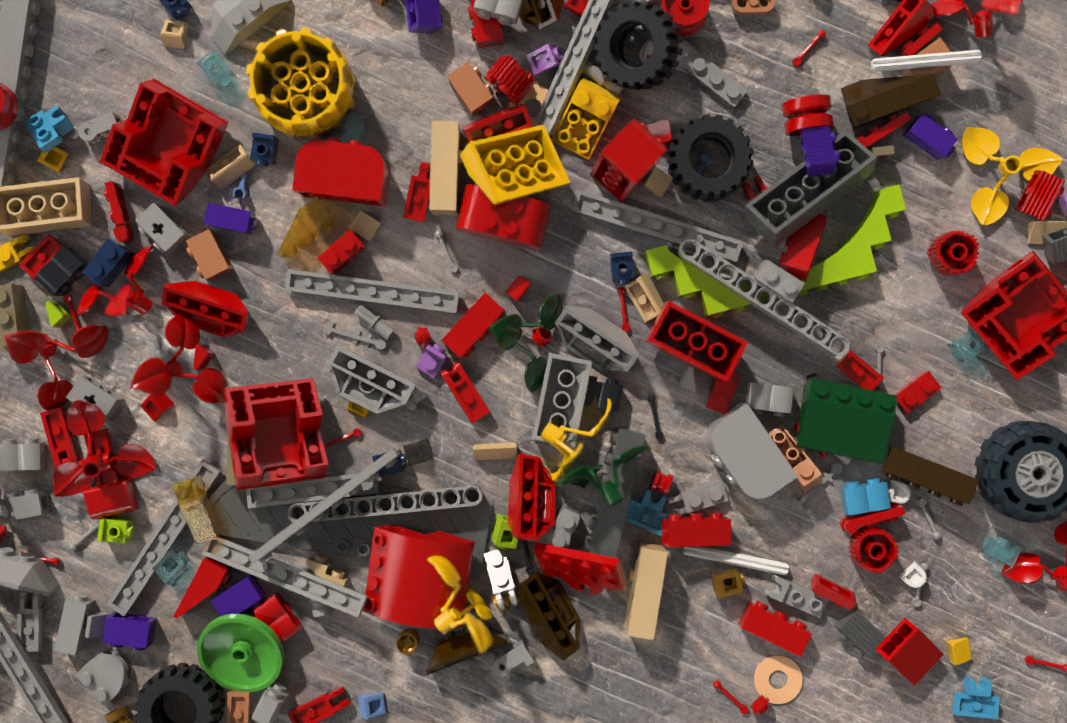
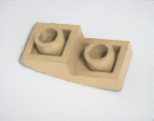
(321, 568)

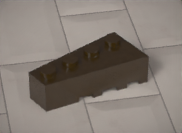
(930, 475)

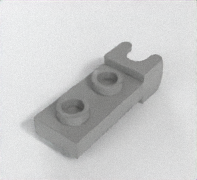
(797, 596)

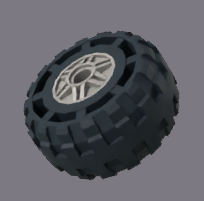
(1024, 471)

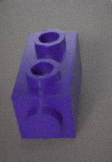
(931, 137)
(230, 218)

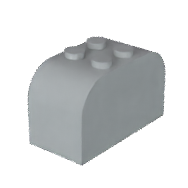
(747, 453)

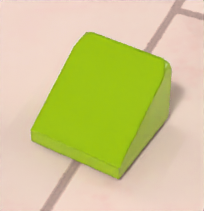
(57, 314)

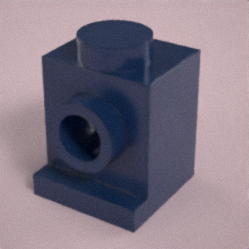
(178, 8)
(270, 142)
(621, 258)
(397, 467)

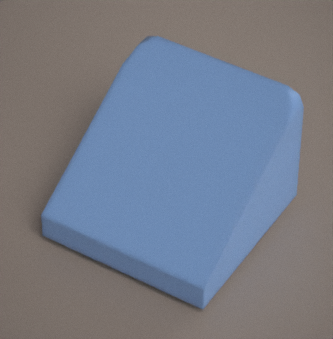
(371, 705)

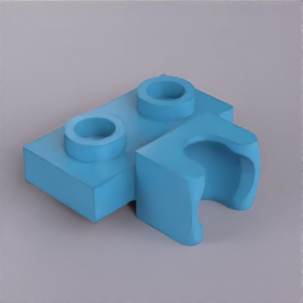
(47, 127)
(647, 513)
(976, 700)

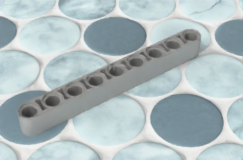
(774, 299)
(396, 499)

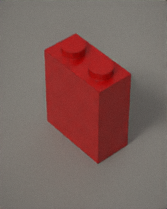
(909, 651)

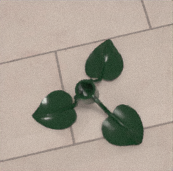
(509, 330)
(608, 490)

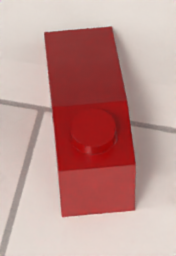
(904, 23)
(208, 579)

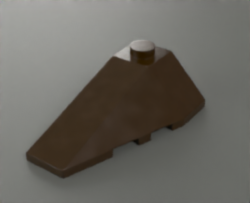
(881, 97)

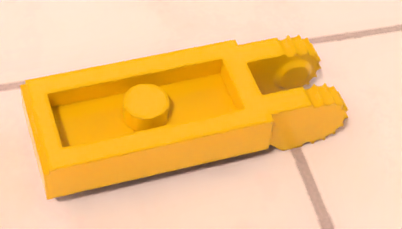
(10, 254)

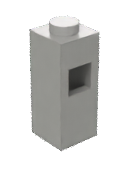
(73, 624)

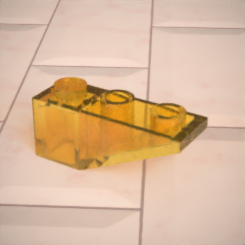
(307, 223)
(196, 508)

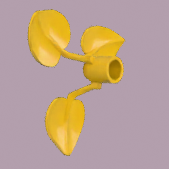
(981, 144)
(556, 437)
(451, 617)

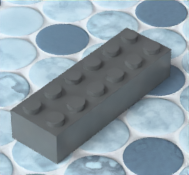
(800, 198)
(607, 522)

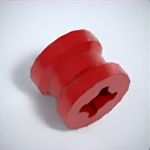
(661, 482)

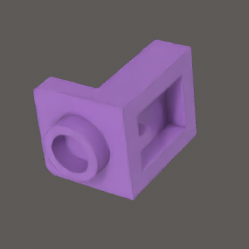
(545, 58)
(432, 360)

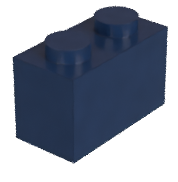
(108, 263)

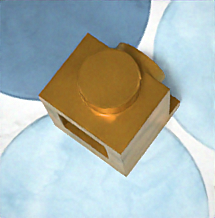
(735, 587)

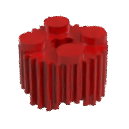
(510, 79)
(942, 256)
(881, 557)

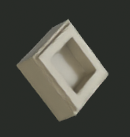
(883, 152)

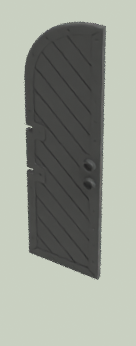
(348, 536)

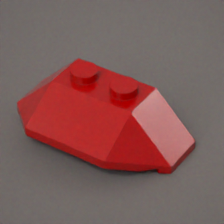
(209, 306)
(531, 499)

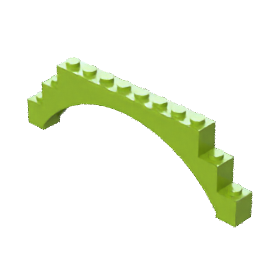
(848, 261)

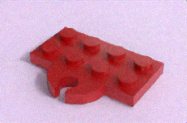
(580, 568)

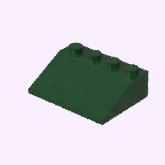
(845, 420)

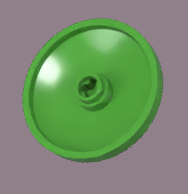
(240, 653)

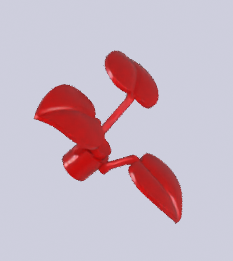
(983, 20)
(125, 297)
(26, 345)
(155, 375)
(71, 478)
(1028, 568)

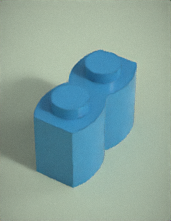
(865, 497)

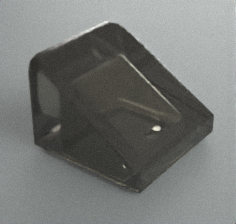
(418, 452)

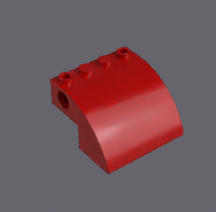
(164, 142)
(1021, 315)
(275, 433)
(405, 584)

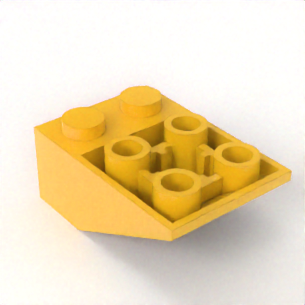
(586, 118)

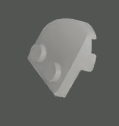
(105, 676)

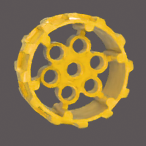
(269, 63)

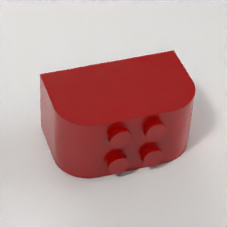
(628, 160)
(341, 172)
(512, 222)
(696, 342)

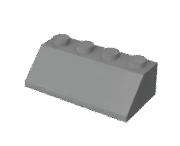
(562, 395)

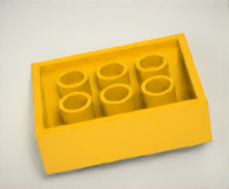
(515, 164)

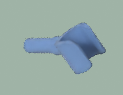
(704, 160)
(242, 185)

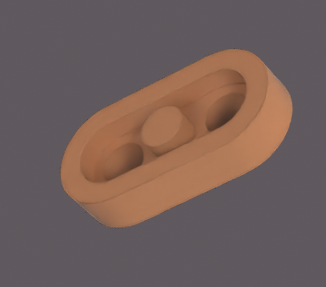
(752, 7)

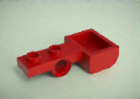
(111, 494)

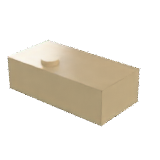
(445, 168)
(45, 207)
(645, 590)

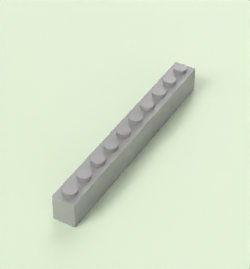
(16, 50)

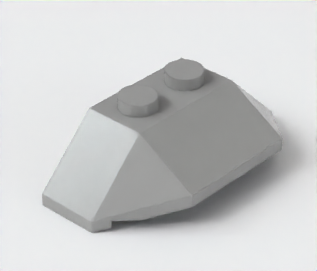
(238, 19)
(596, 339)
(367, 382)
(25, 572)

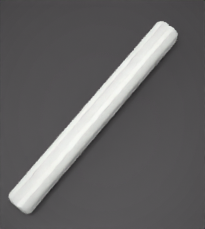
(926, 60)
(737, 559)

